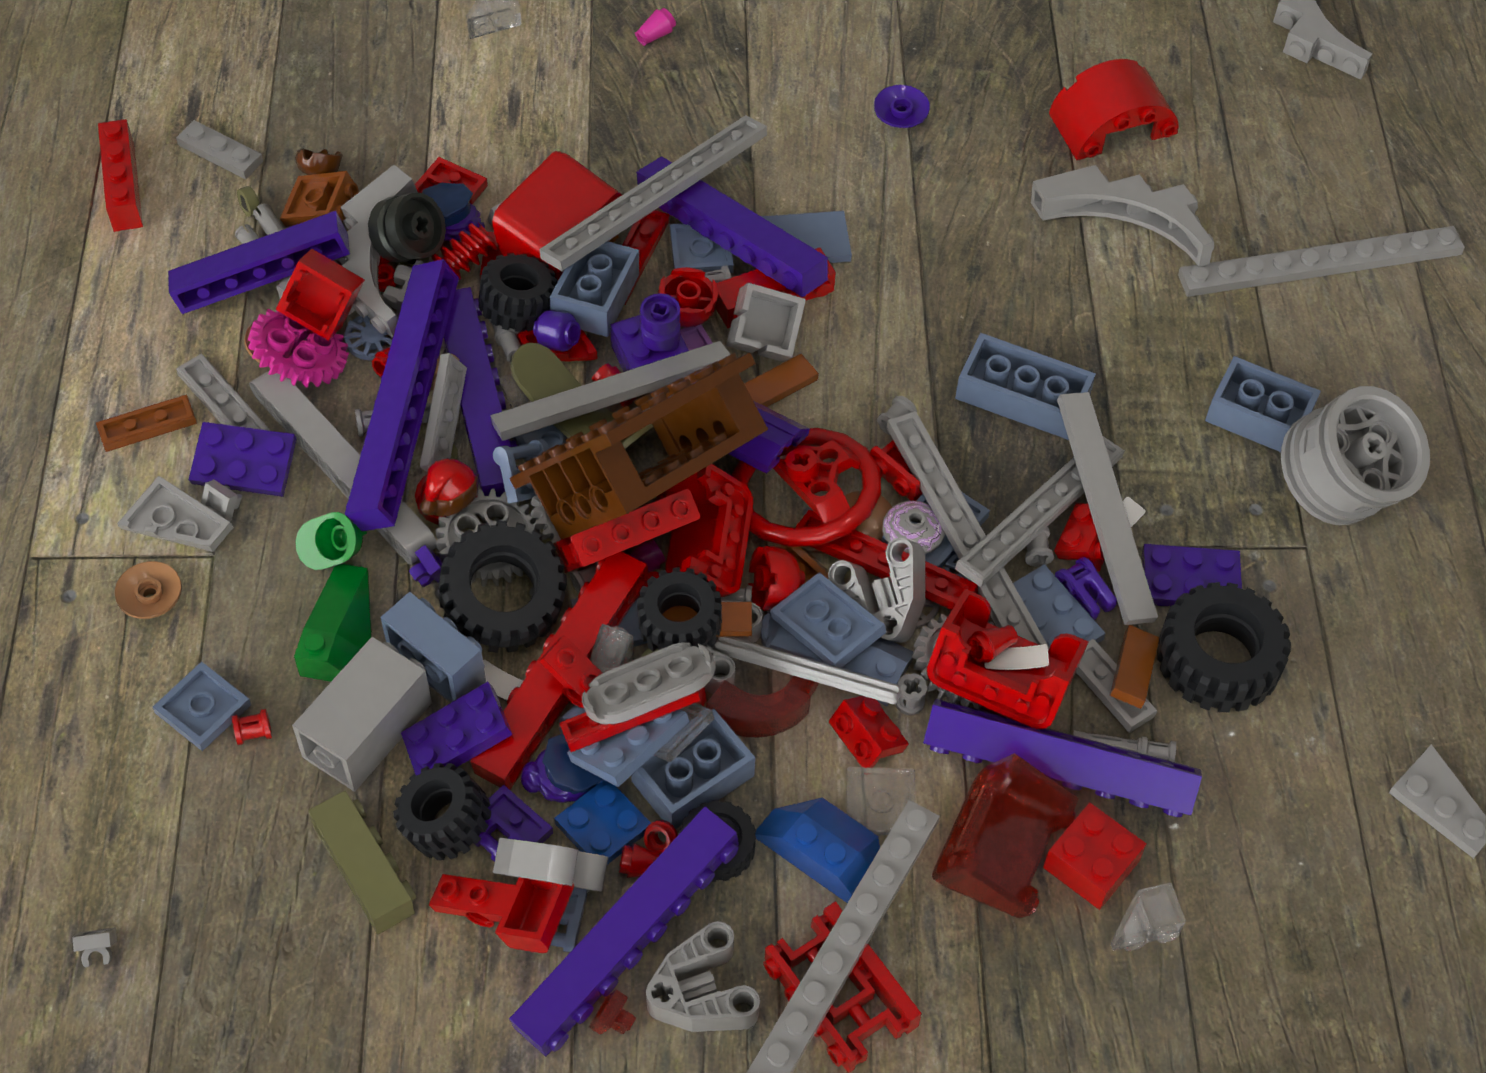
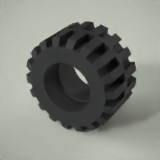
(515, 291)
(679, 590)
(427, 796)

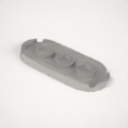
(648, 683)

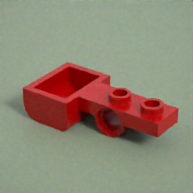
(570, 669)
(525, 911)

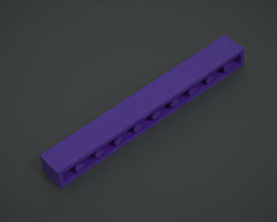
(402, 397)

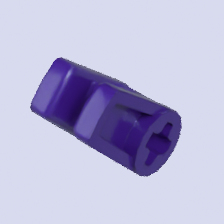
(1084, 582)

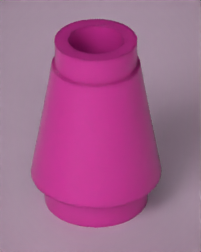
(656, 26)

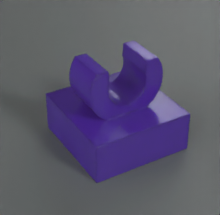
(428, 568)

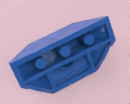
(821, 843)

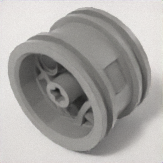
(1355, 456)

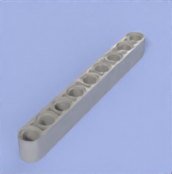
(334, 456)

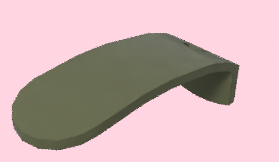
(543, 375)

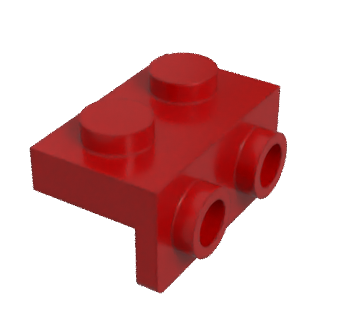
(896, 471)
(1080, 538)
(867, 730)

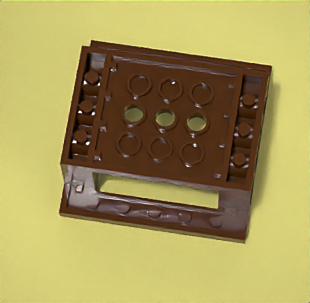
(696, 421)

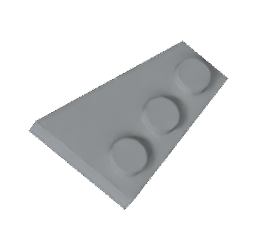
(175, 517)
(1442, 801)

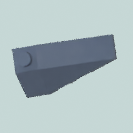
(880, 660)

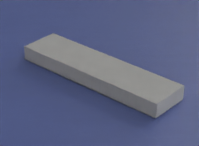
(218, 394)
(443, 411)

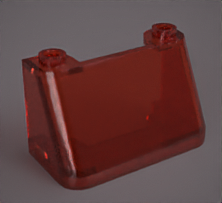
(1004, 835)

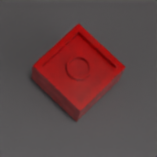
(320, 294)

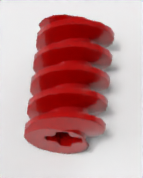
(467, 249)

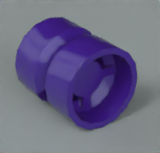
(660, 322)

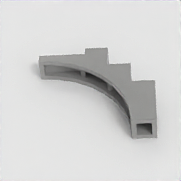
(1317, 38)
(1128, 199)
(363, 257)

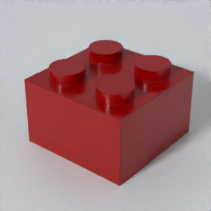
(1094, 855)

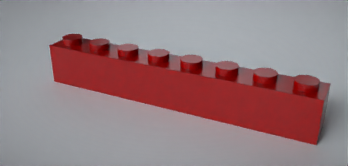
(540, 698)

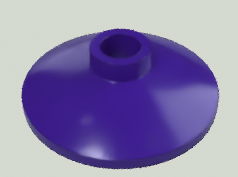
(901, 106)

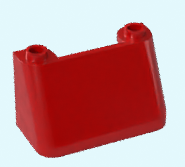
(548, 205)
(720, 537)
(1023, 694)

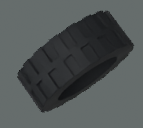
(745, 831)

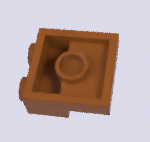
(318, 196)

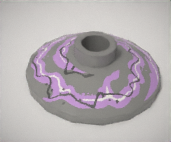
(926, 532)

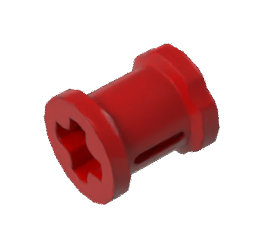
(251, 727)

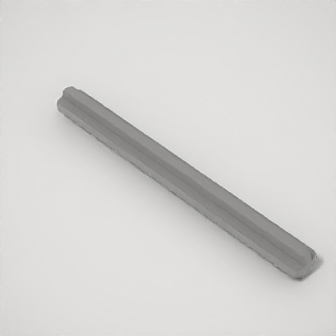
(809, 669)

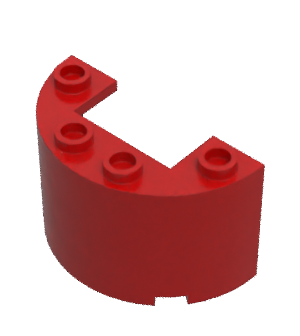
(1110, 100)

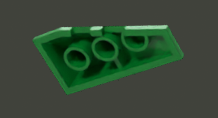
(336, 625)

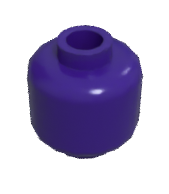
(557, 330)

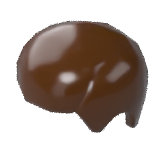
(317, 163)

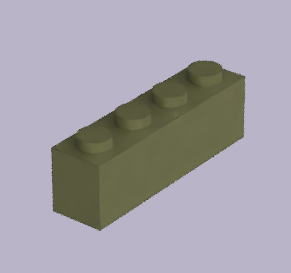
(362, 862)

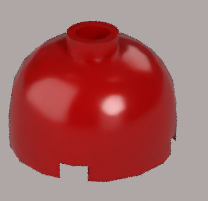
(694, 294)
(775, 576)

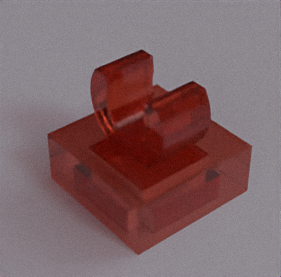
(612, 1015)

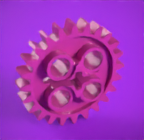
(313, 360)

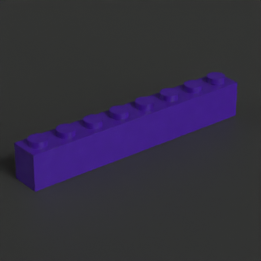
(745, 234)
(480, 398)
(1065, 758)
(624, 932)

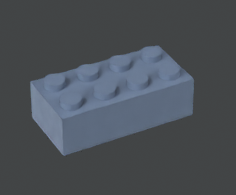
(1020, 383)

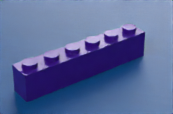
(255, 262)

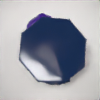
(455, 207)
(556, 775)

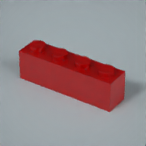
(120, 175)
(730, 287)

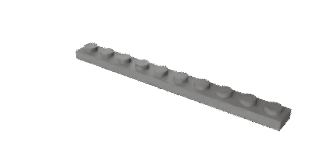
(652, 193)
(1320, 261)
(958, 520)
(846, 942)

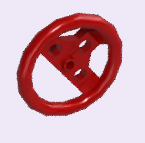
(807, 475)

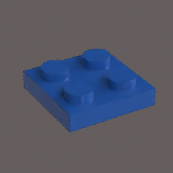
(602, 821)

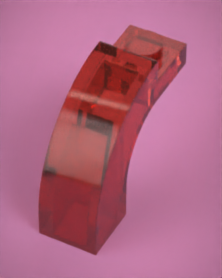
(763, 714)

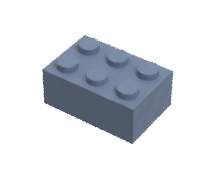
(597, 286)
(1259, 403)
(450, 659)
(701, 773)

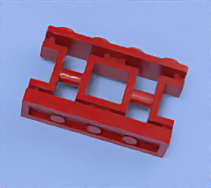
(627, 530)
(868, 976)

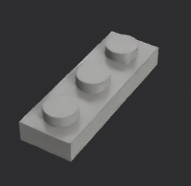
(219, 149)
(1098, 673)

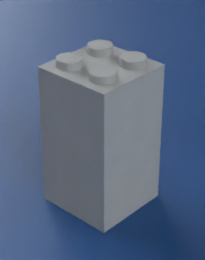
(363, 713)

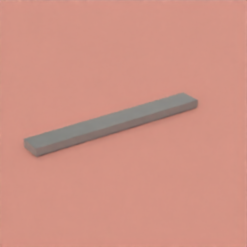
(604, 392)
(1107, 509)
(1027, 521)

